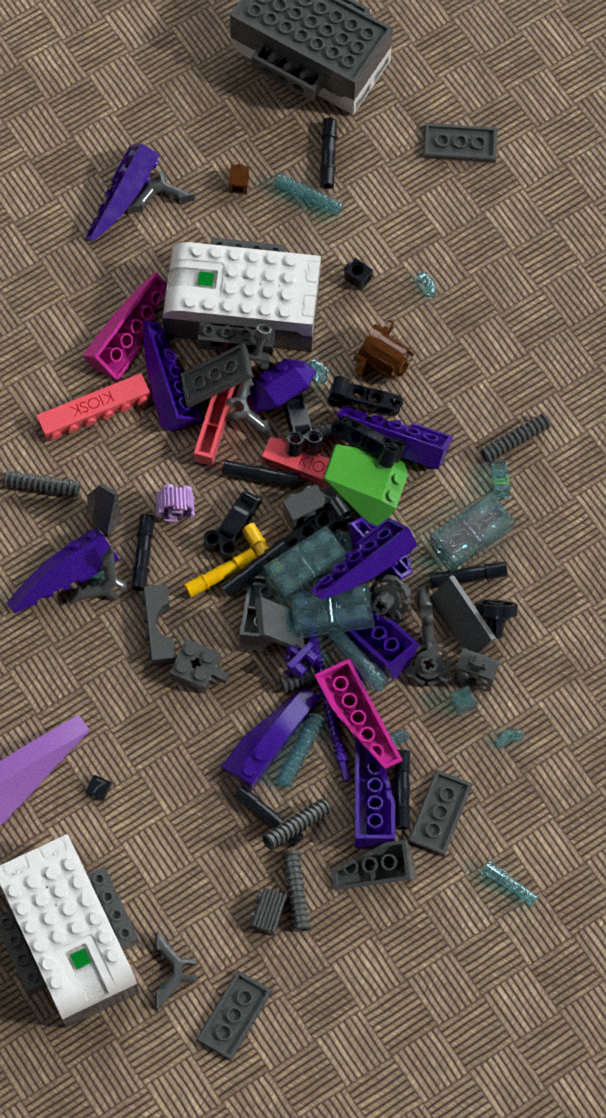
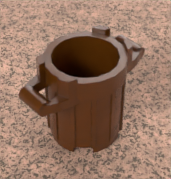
(383, 353)

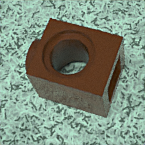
(239, 179)

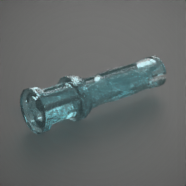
(501, 877)

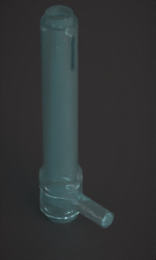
(368, 671)

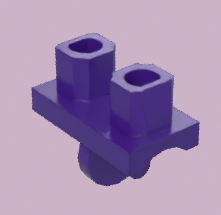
(295, 665)

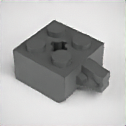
(305, 505)
(476, 670)
(202, 675)

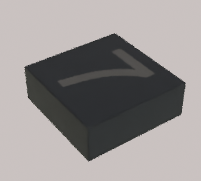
(98, 787)

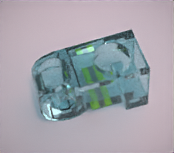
(500, 479)

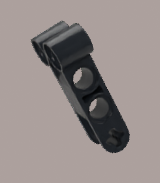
(342, 393)
(301, 434)
(388, 450)
(336, 513)
(232, 525)

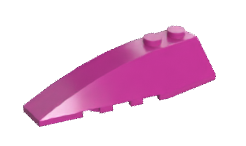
(121, 336)
(355, 709)

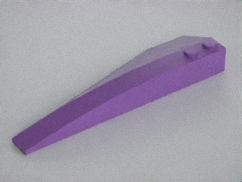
(34, 762)

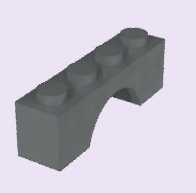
(157, 602)

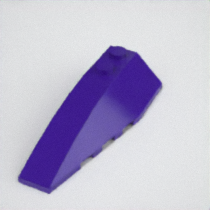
(128, 181)
(166, 381)
(423, 444)
(373, 555)
(72, 563)
(386, 645)
(265, 741)
(372, 801)

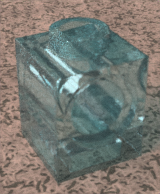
(463, 700)

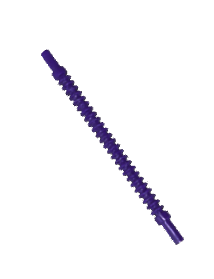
(341, 758)

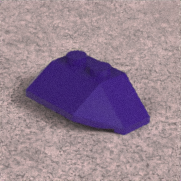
(279, 384)
(359, 529)

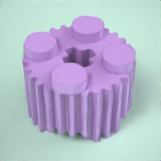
(174, 503)

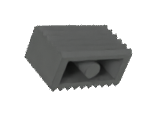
(268, 911)

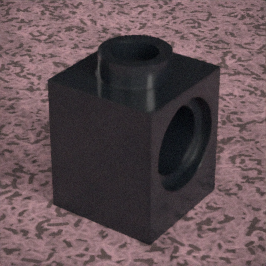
(361, 280)

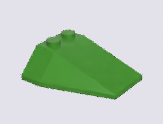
(365, 484)

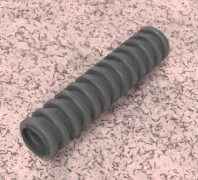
(515, 437)
(41, 483)
(296, 824)
(296, 890)

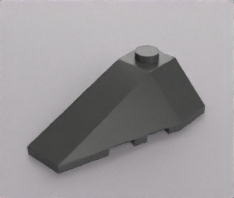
(104, 509)
(249, 631)
(383, 864)

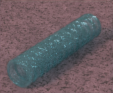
(308, 194)
(300, 750)

